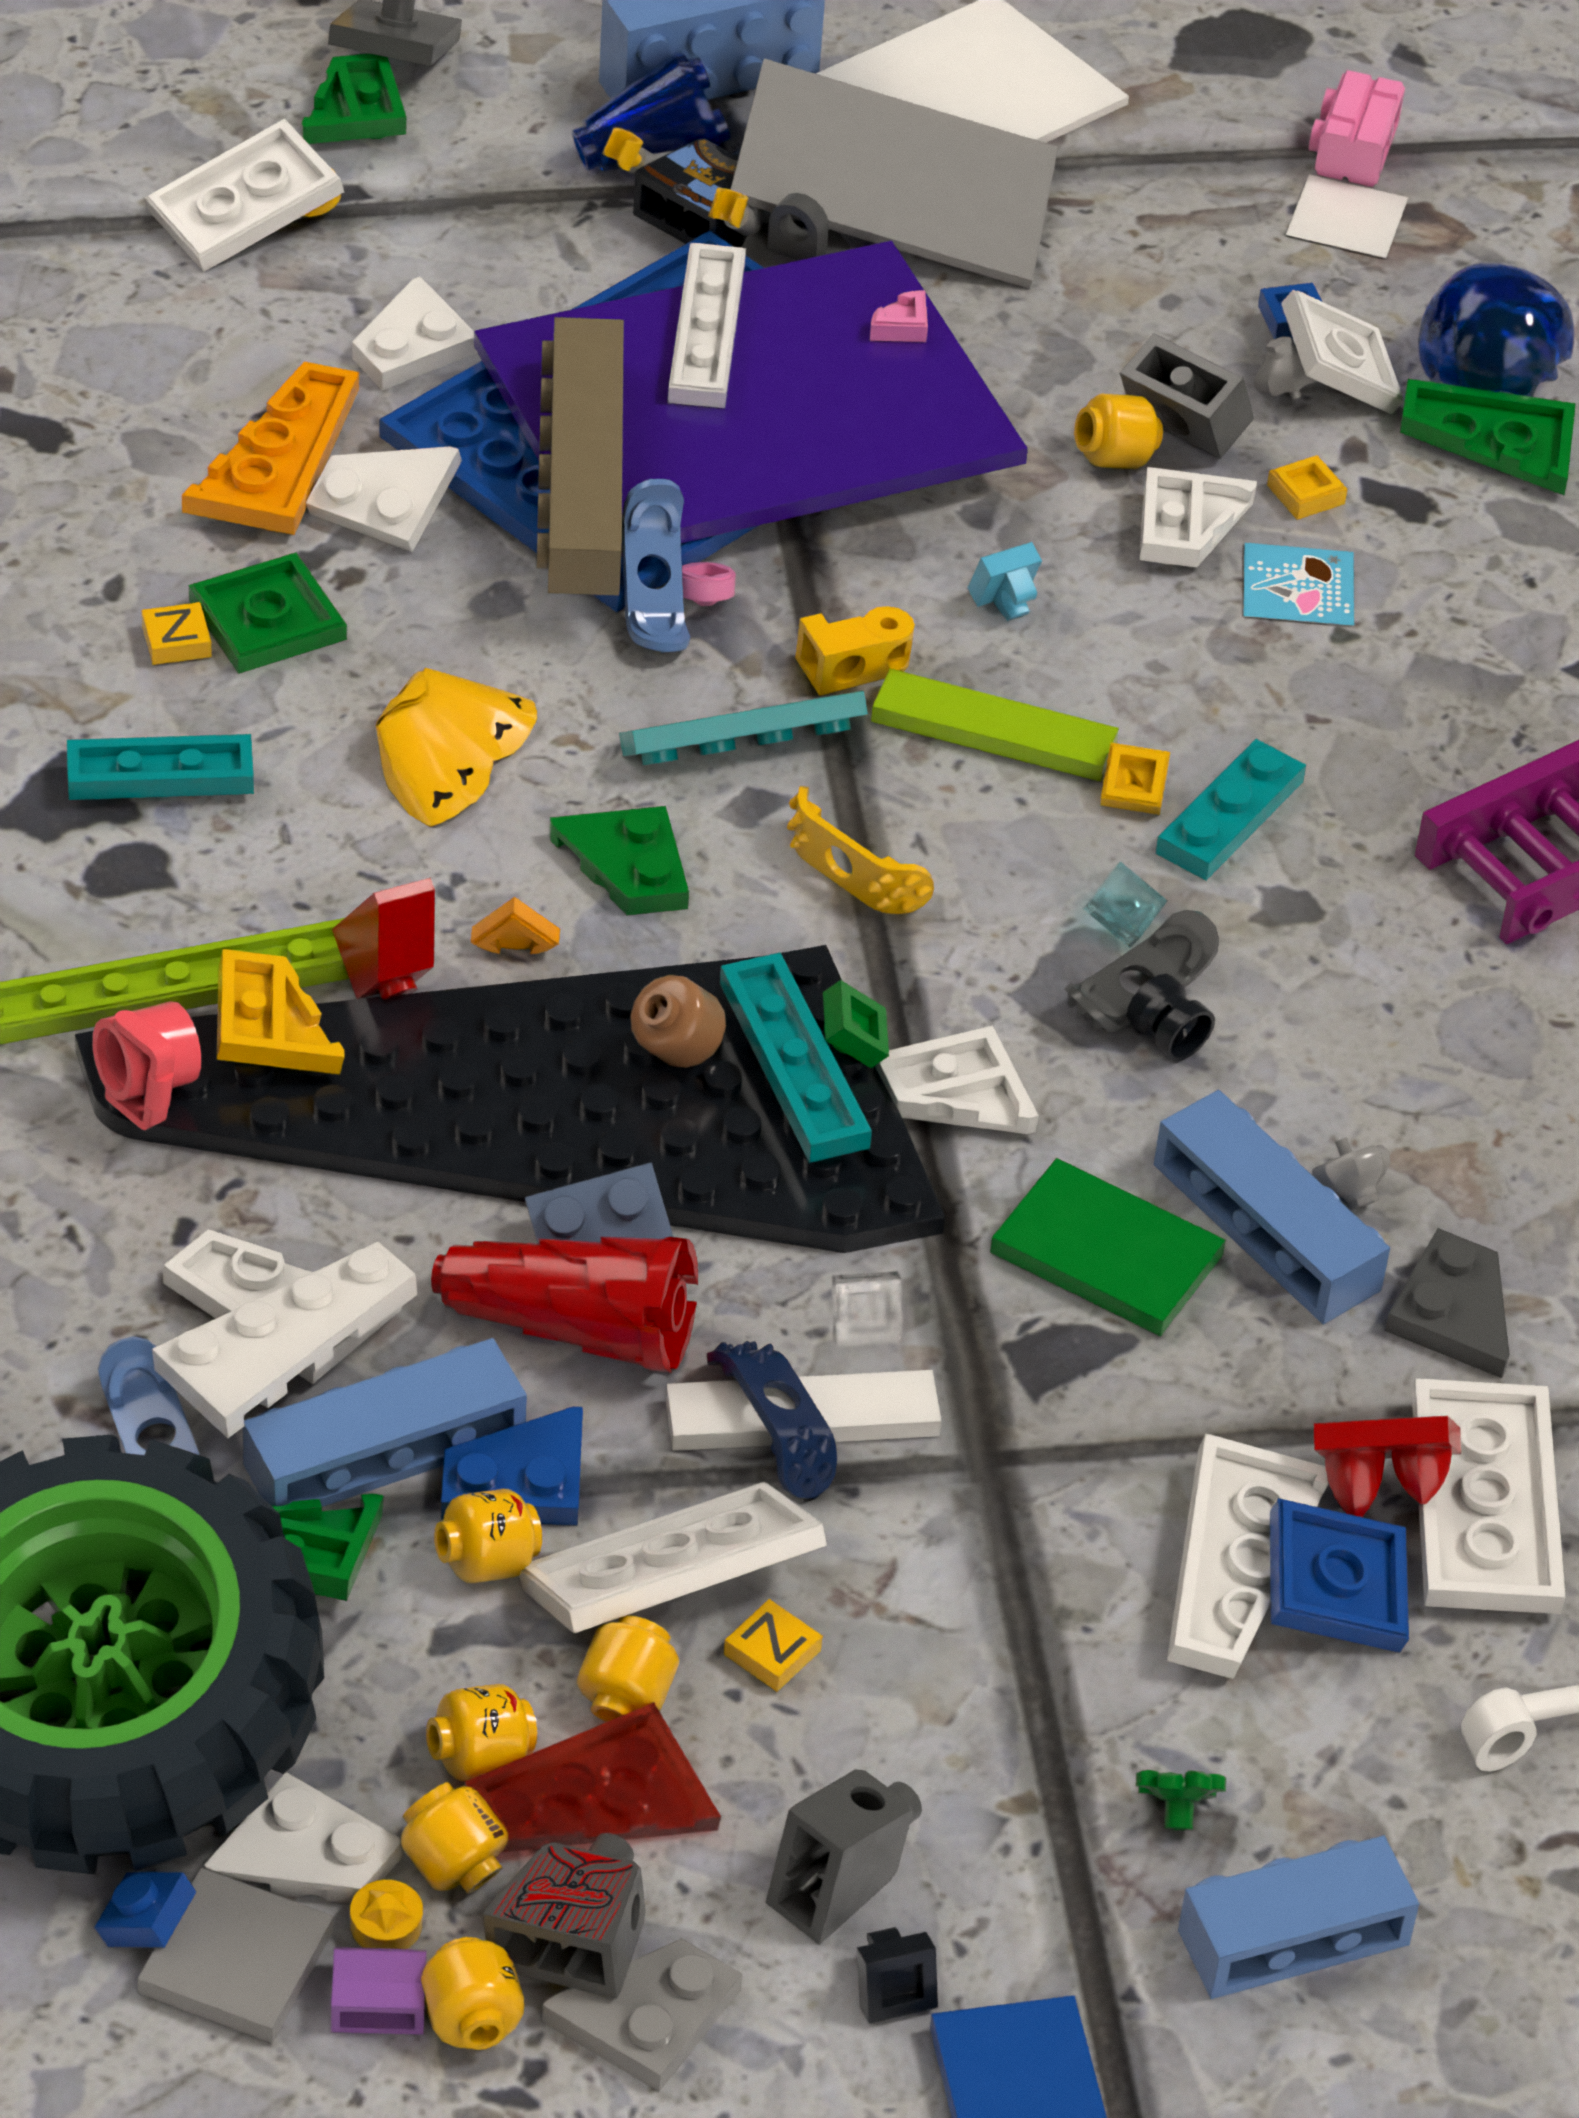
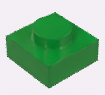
(855, 1024)

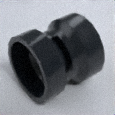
(1170, 1017)

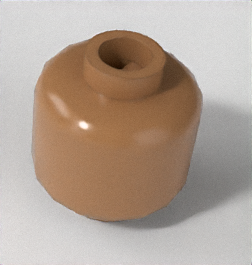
(678, 1021)

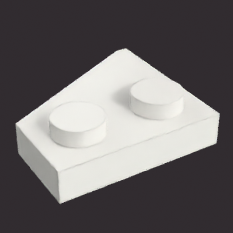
(412, 337)
(384, 492)
(1189, 514)
(959, 1082)
(307, 1846)

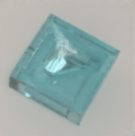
(1125, 904)

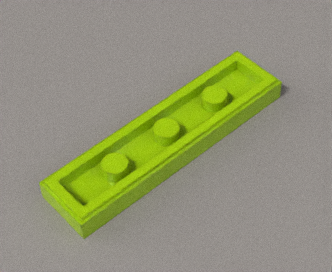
(994, 724)

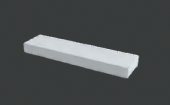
(707, 325)
(852, 1405)

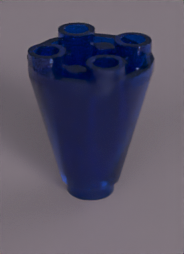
(660, 108)

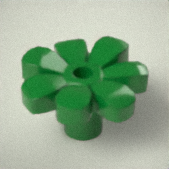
(1180, 1793)

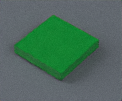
(268, 612)

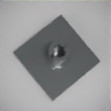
(395, 31)

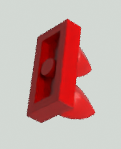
(1358, 1449)

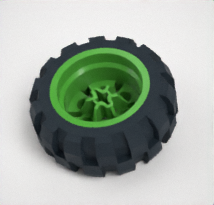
(133, 1765)

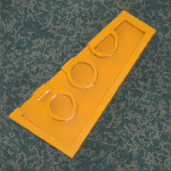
(280, 455)

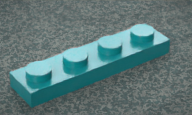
(719, 732)
(795, 1057)

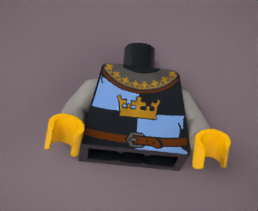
(685, 188)

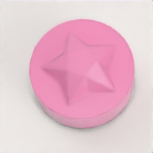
(707, 582)

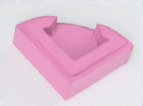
(901, 320)

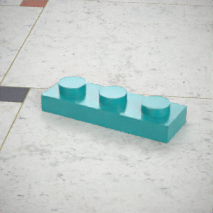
(160, 766)
(1230, 809)

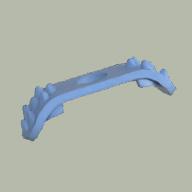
(653, 529)
(140, 1395)

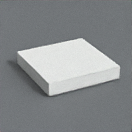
(1342, 351)

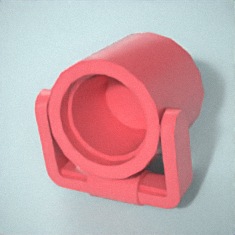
(147, 1056)

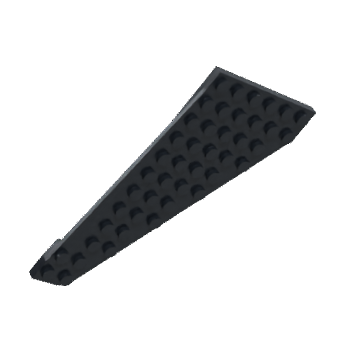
(551, 1089)

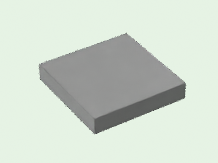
(237, 1956)

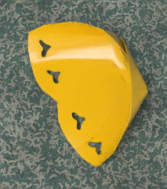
(443, 727)

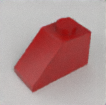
(389, 940)

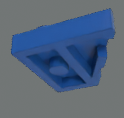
(531, 1458)

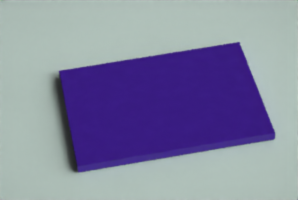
(809, 401)

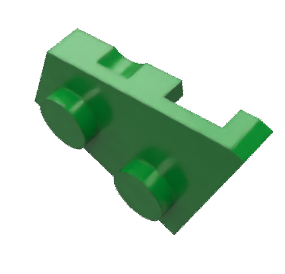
(356, 102)
(628, 855)

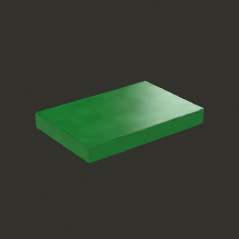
(1108, 1246)

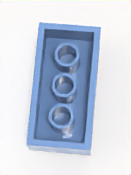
(724, 34)

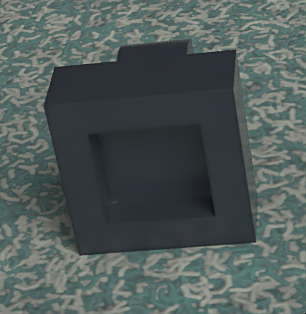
(896, 1974)

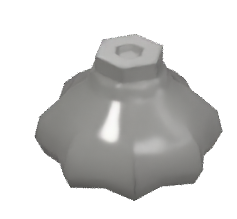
(1282, 370)
(1354, 1173)

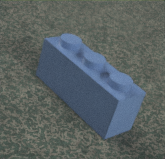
(1297, 1916)

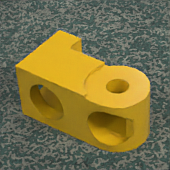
(854, 649)

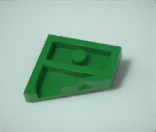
(332, 1540)

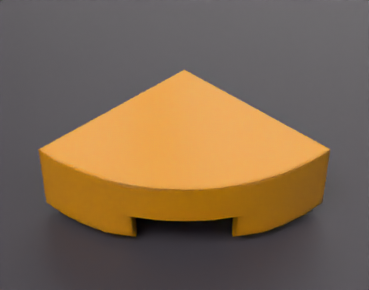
(515, 927)

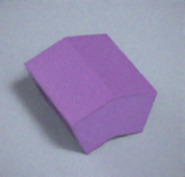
(378, 1991)

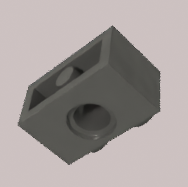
(1189, 394)

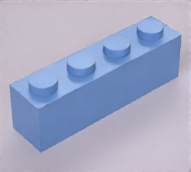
(1271, 1206)
(381, 1426)

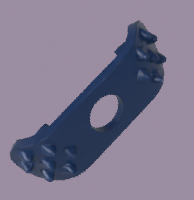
(799, 1435)

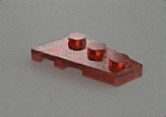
(608, 1779)

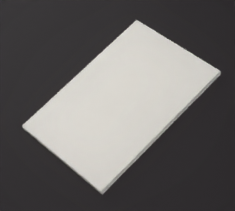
(987, 69)

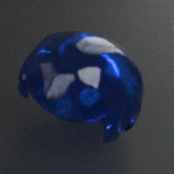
(1496, 330)

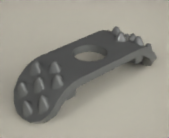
(1178, 947)

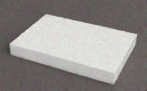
(244, 195)

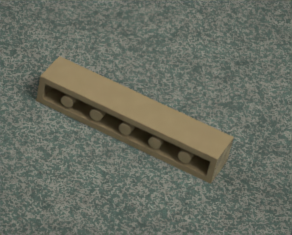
(584, 457)

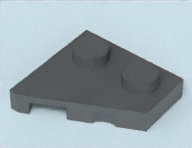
(1455, 1304)

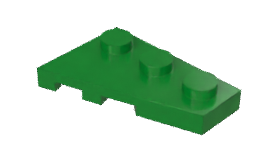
(1494, 428)

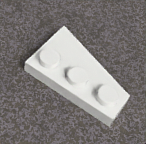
(227, 1272)

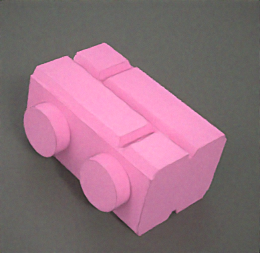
(1357, 127)

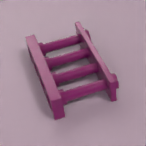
(1503, 810)

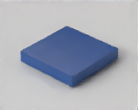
(1338, 1575)
(1017, 2061)

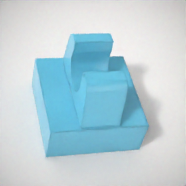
(1007, 580)

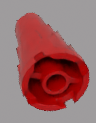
(608, 1295)

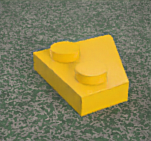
(269, 1017)

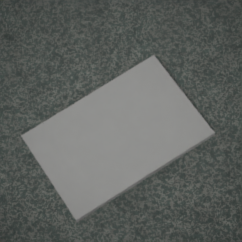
(897, 172)

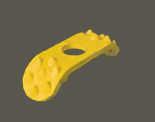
(874, 881)

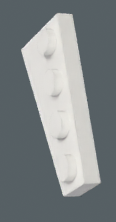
(267, 1342)
(1228, 1549)

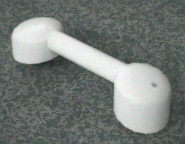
(1502, 1724)

